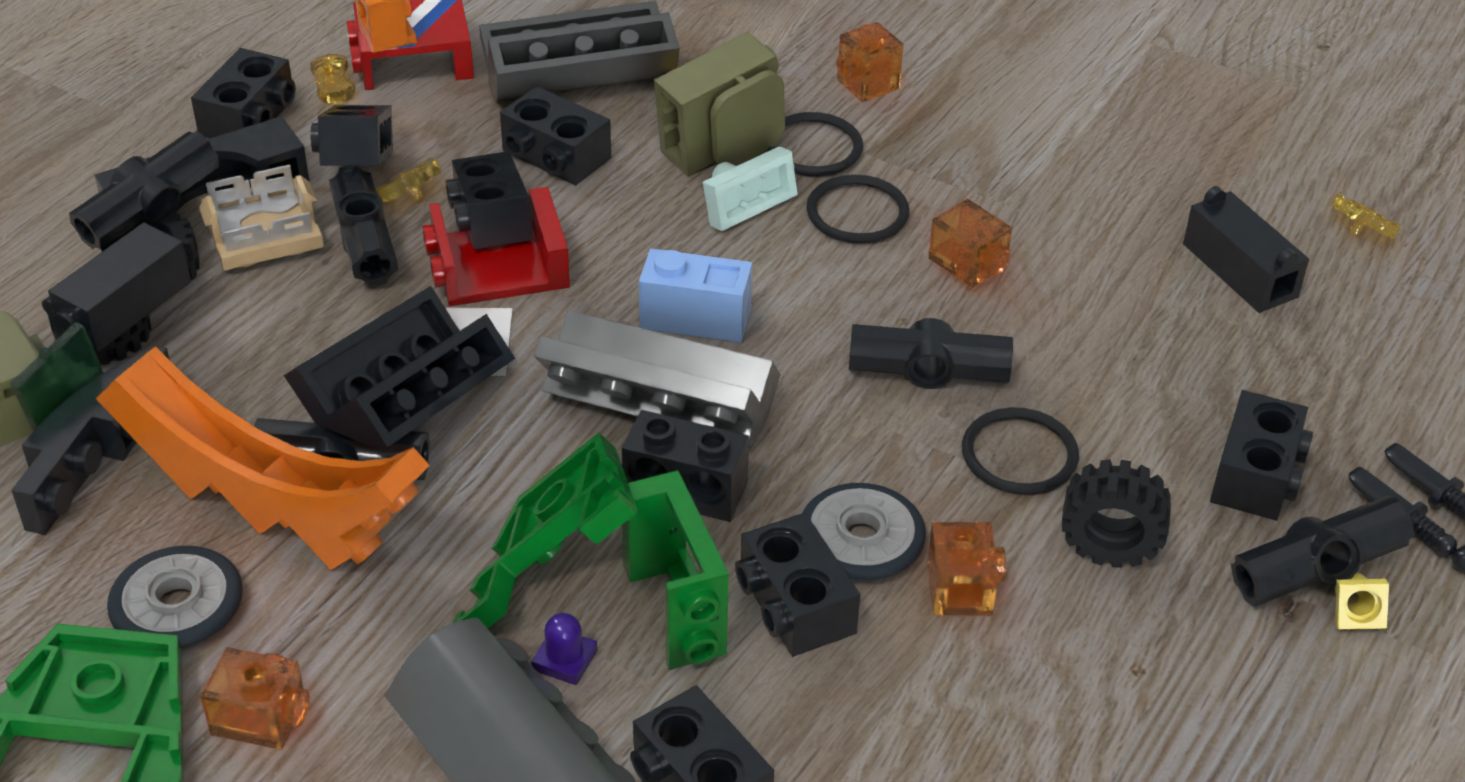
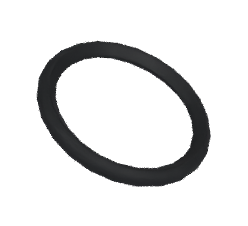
(833, 120)
(859, 180)
(1013, 487)

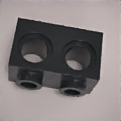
(243, 93)
(353, 135)
(556, 135)
(489, 200)
(1260, 456)
(707, 457)
(798, 584)
(694, 743)

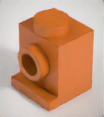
(385, 23)

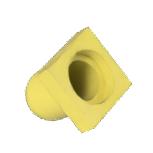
(1369, 610)

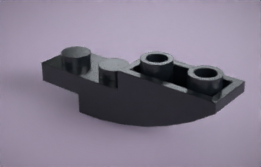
(68, 450)

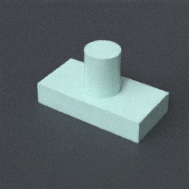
(749, 188)

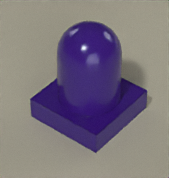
(564, 651)

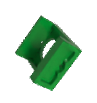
(657, 545)

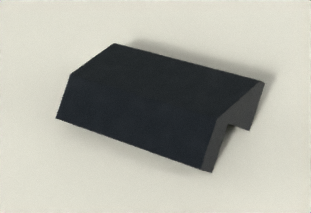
(397, 371)

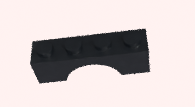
(243, 154)

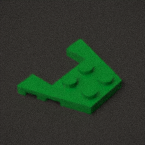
(579, 494)
(102, 691)

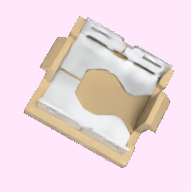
(262, 220)

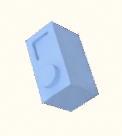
(695, 295)

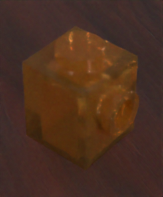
(869, 61)
(970, 243)
(964, 568)
(255, 698)

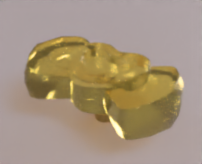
(331, 79)
(410, 180)
(1364, 216)

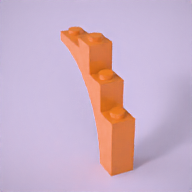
(201, 444)

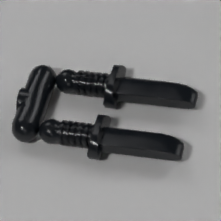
(1443, 492)

